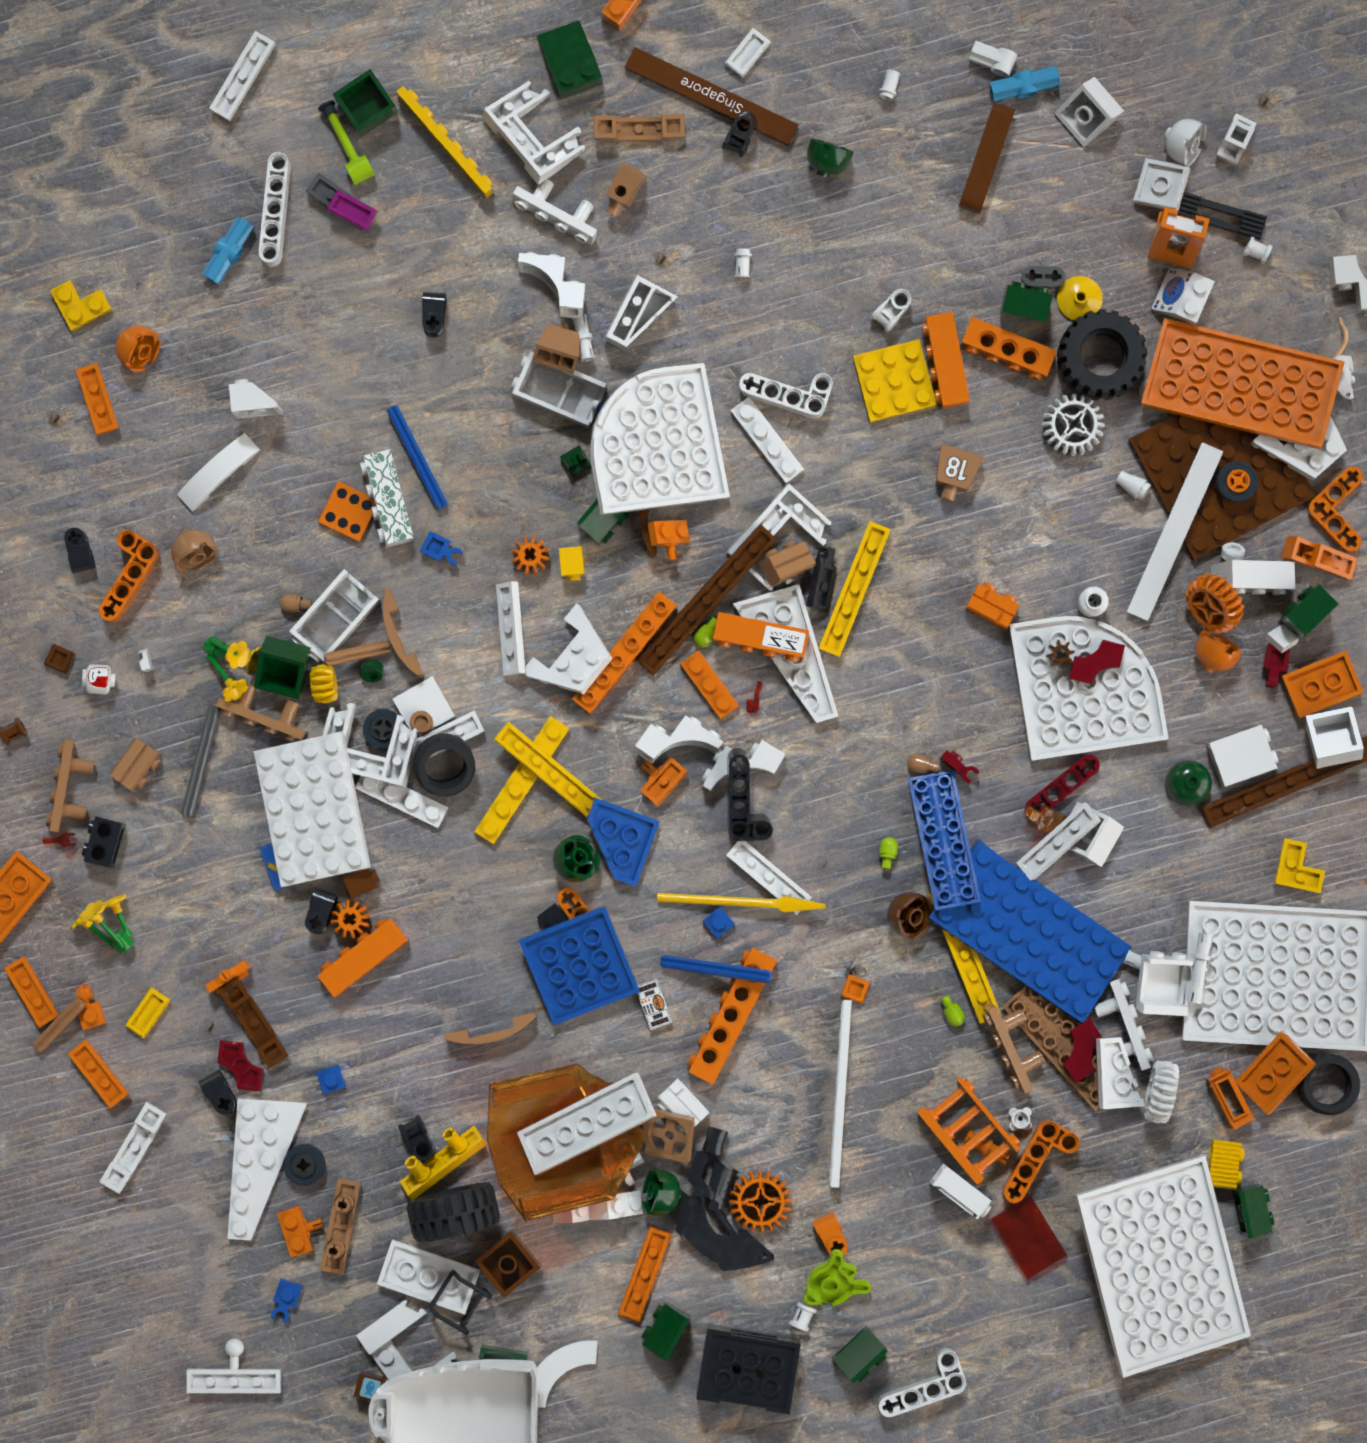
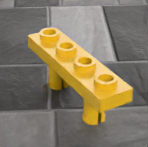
(442, 1163)

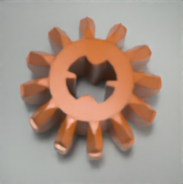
(522, 556)
(351, 911)

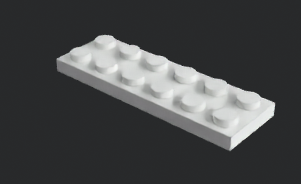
(586, 1124)

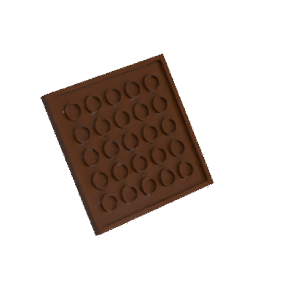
(1168, 454)

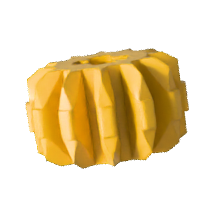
(323, 683)

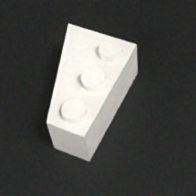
(637, 311)
(1257, 576)

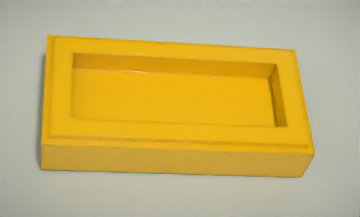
(148, 1012)

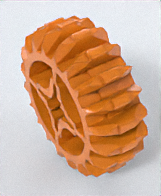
(1214, 603)
(771, 1201)

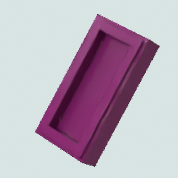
(352, 210)

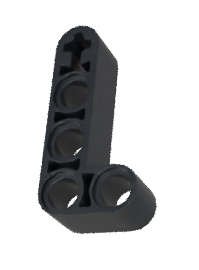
(742, 794)

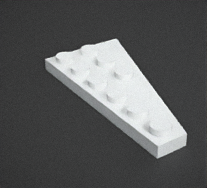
(807, 675)
(260, 1146)

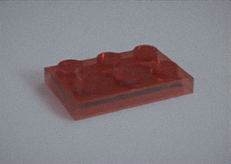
(1028, 1236)

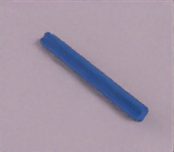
(417, 457)
(716, 969)

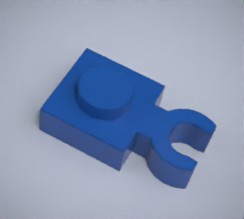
(438, 547)
(287, 1296)

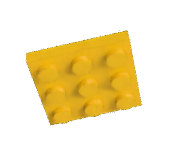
(894, 381)

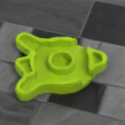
(833, 1282)

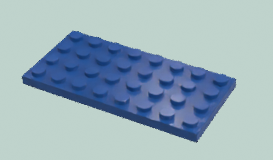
(1035, 936)

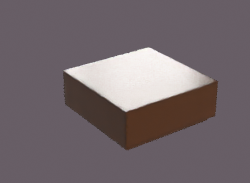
(59, 658)

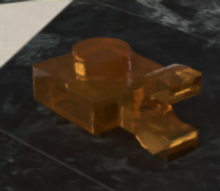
(1045, 820)

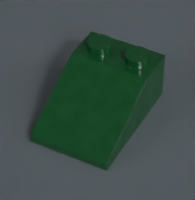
(570, 59)

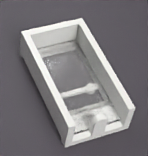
(559, 392)
(334, 616)

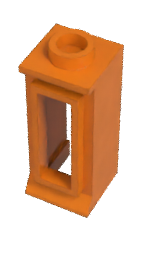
(1217, 1076)

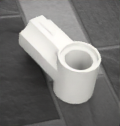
(998, 60)

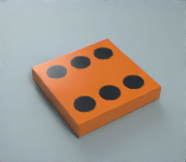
(347, 511)

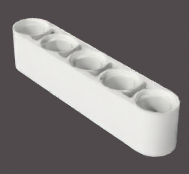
(270, 199)

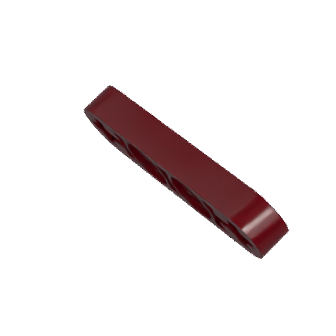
(1060, 784)

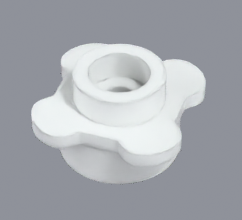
(1015, 1114)

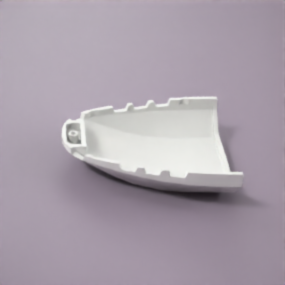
(459, 1404)

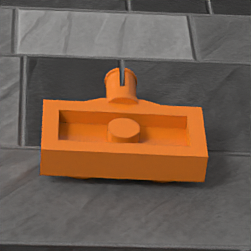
(668, 535)
(662, 780)
(226, 976)
(297, 1230)

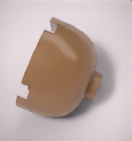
(193, 550)

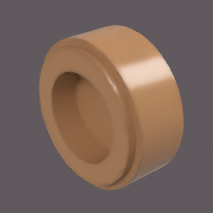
(421, 721)

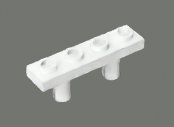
(546, 212)
(1120, 1003)

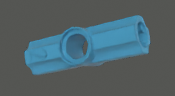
(1024, 84)
(228, 250)

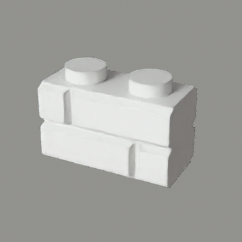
(680, 1100)

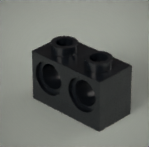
(110, 843)

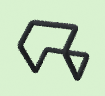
(482, 1292)

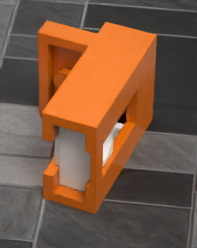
(1177, 238)

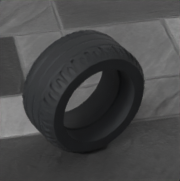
(451, 786)
(1351, 1092)

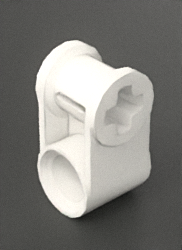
(891, 310)

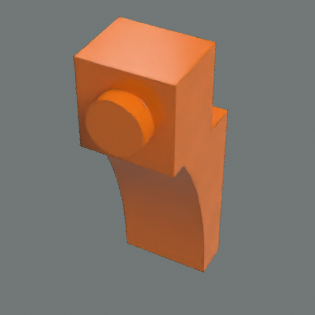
(1319, 557)

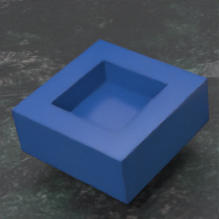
(718, 922)
(331, 1079)

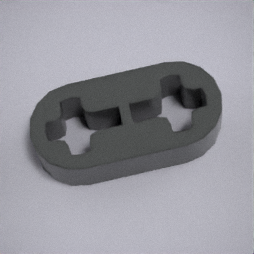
(1043, 271)

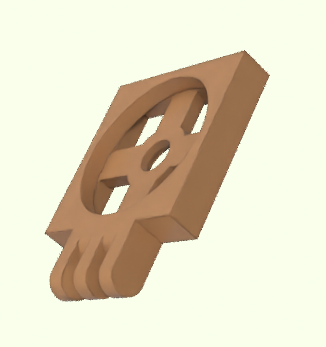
(649, 1131)

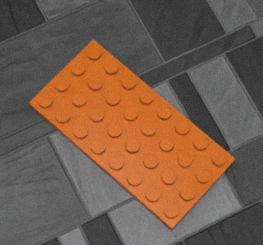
(1242, 383)

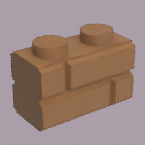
(787, 563)
(135, 765)

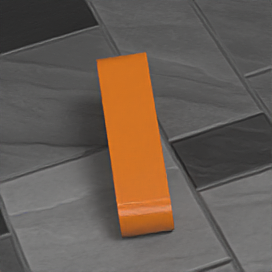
(125, 579)
(1036, 1162)

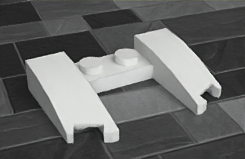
(539, 162)
(785, 505)
(399, 758)
(378, 1336)

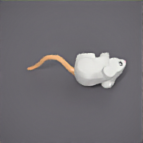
(1345, 385)

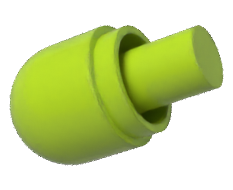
(705, 634)
(888, 852)
(953, 1012)

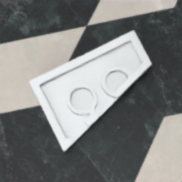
(1115, 1080)

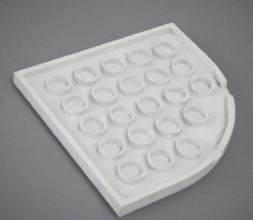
(658, 443)
(1076, 717)

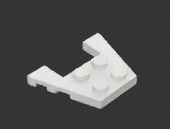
(1304, 459)
(579, 662)

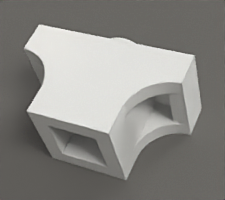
(1236, 139)

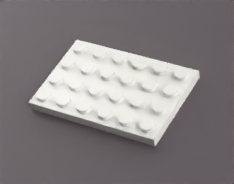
(312, 809)

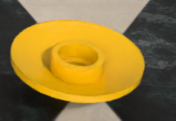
(1068, 302)

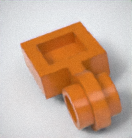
(93, 1013)

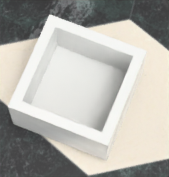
(1334, 737)

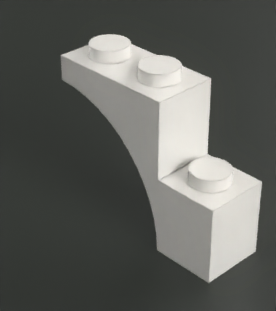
(551, 271)
(1347, 274)
(688, 732)
(764, 758)
(623, 1205)

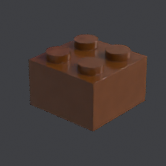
(508, 1263)

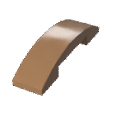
(639, 128)
(390, 607)
(463, 1036)

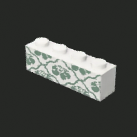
(387, 498)

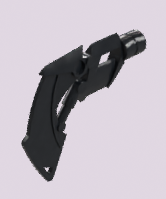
(730, 1250)

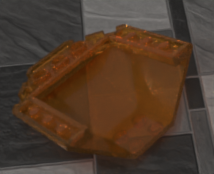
(573, 1184)

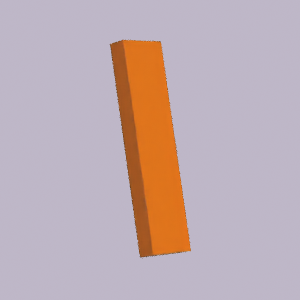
(644, 1273)

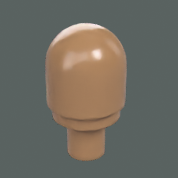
(294, 603)
(921, 764)

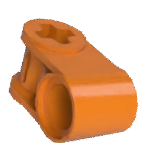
(830, 1231)

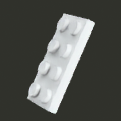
(423, 1273)

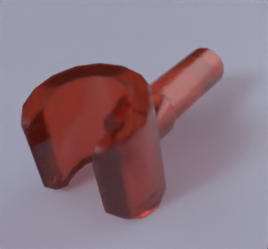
(753, 705)
(63, 840)

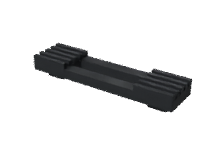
(1251, 223)

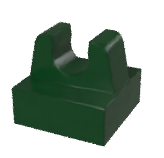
(575, 461)

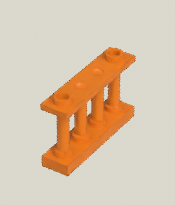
(961, 1152)

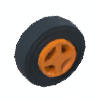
(1243, 476)

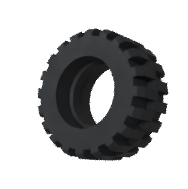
(1123, 333)
(453, 1212)

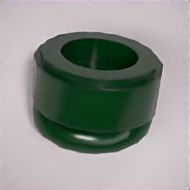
(371, 671)

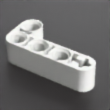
(784, 391)
(920, 1387)

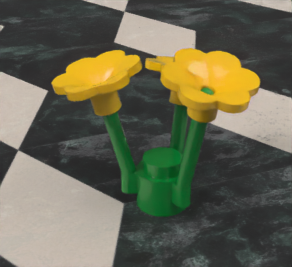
(237, 655)
(118, 940)

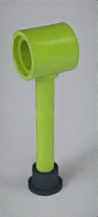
(358, 167)

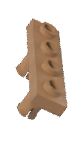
(283, 725)
(61, 808)
(1010, 1058)
(340, 1226)

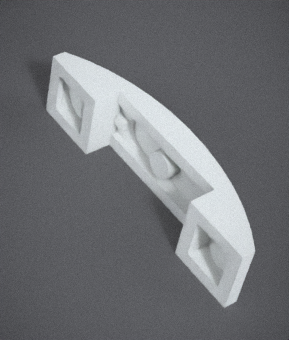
(217, 471)
(133, 1148)

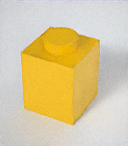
(572, 563)

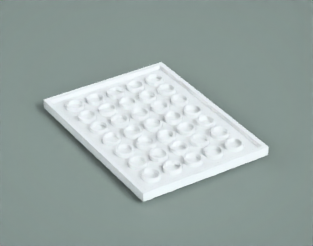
(1279, 973)
(1162, 1265)

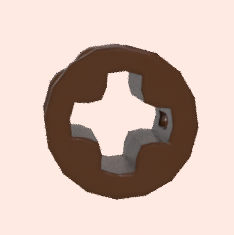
(13, 731)

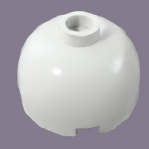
(1184, 139)

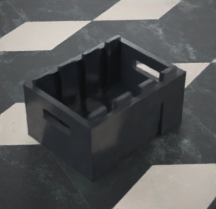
(750, 1350)

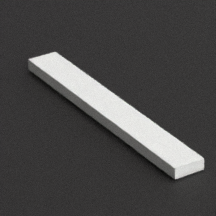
(1175, 531)
(840, 1090)

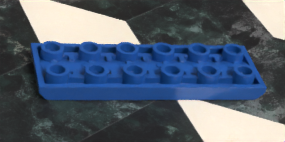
(944, 840)

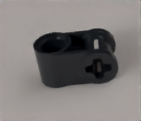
(739, 137)
(433, 310)
(80, 554)
(321, 906)
(216, 1089)
(417, 1136)

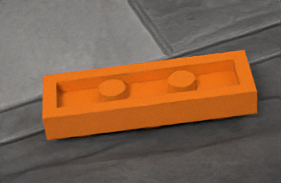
(97, 399)
(709, 684)
(32, 991)
(98, 1073)

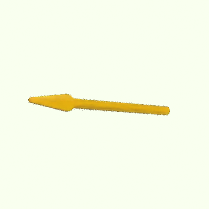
(784, 903)

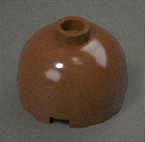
(909, 914)

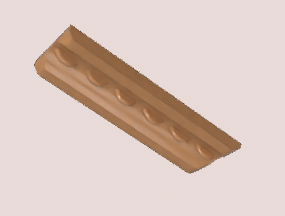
(1050, 1032)

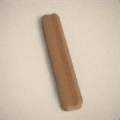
(356, 653)
(58, 1025)

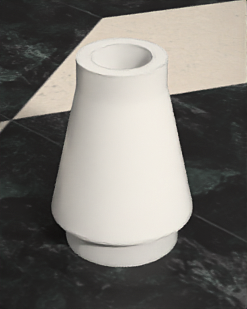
(1134, 485)

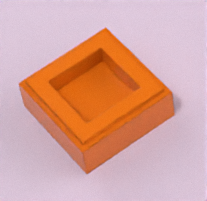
(855, 988)

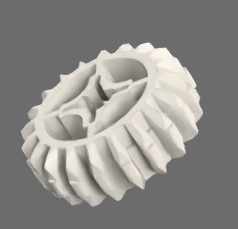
(1082, 431)
(1161, 1092)

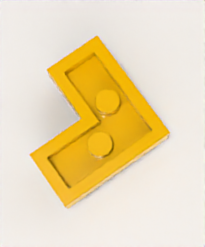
(76, 310)
(1291, 871)

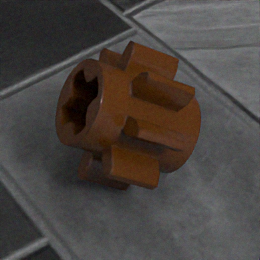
(1053, 654)

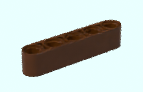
(986, 158)

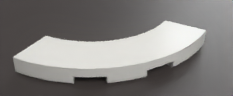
(560, 1362)

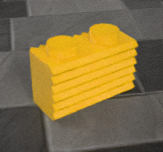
(1224, 1163)

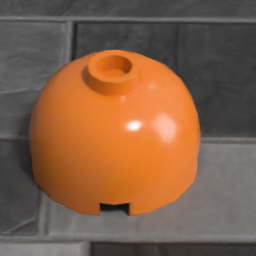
(137, 346)
(1216, 652)

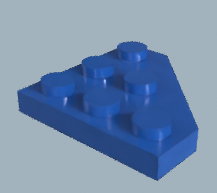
(622, 838)

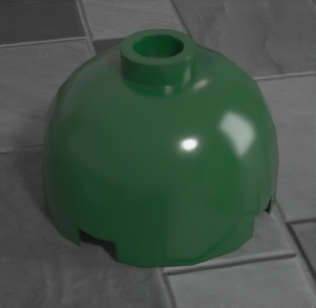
(828, 157)
(1188, 783)
(575, 859)
(662, 1192)

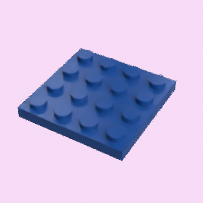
(579, 965)

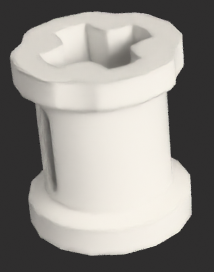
(1257, 250)
(802, 1316)

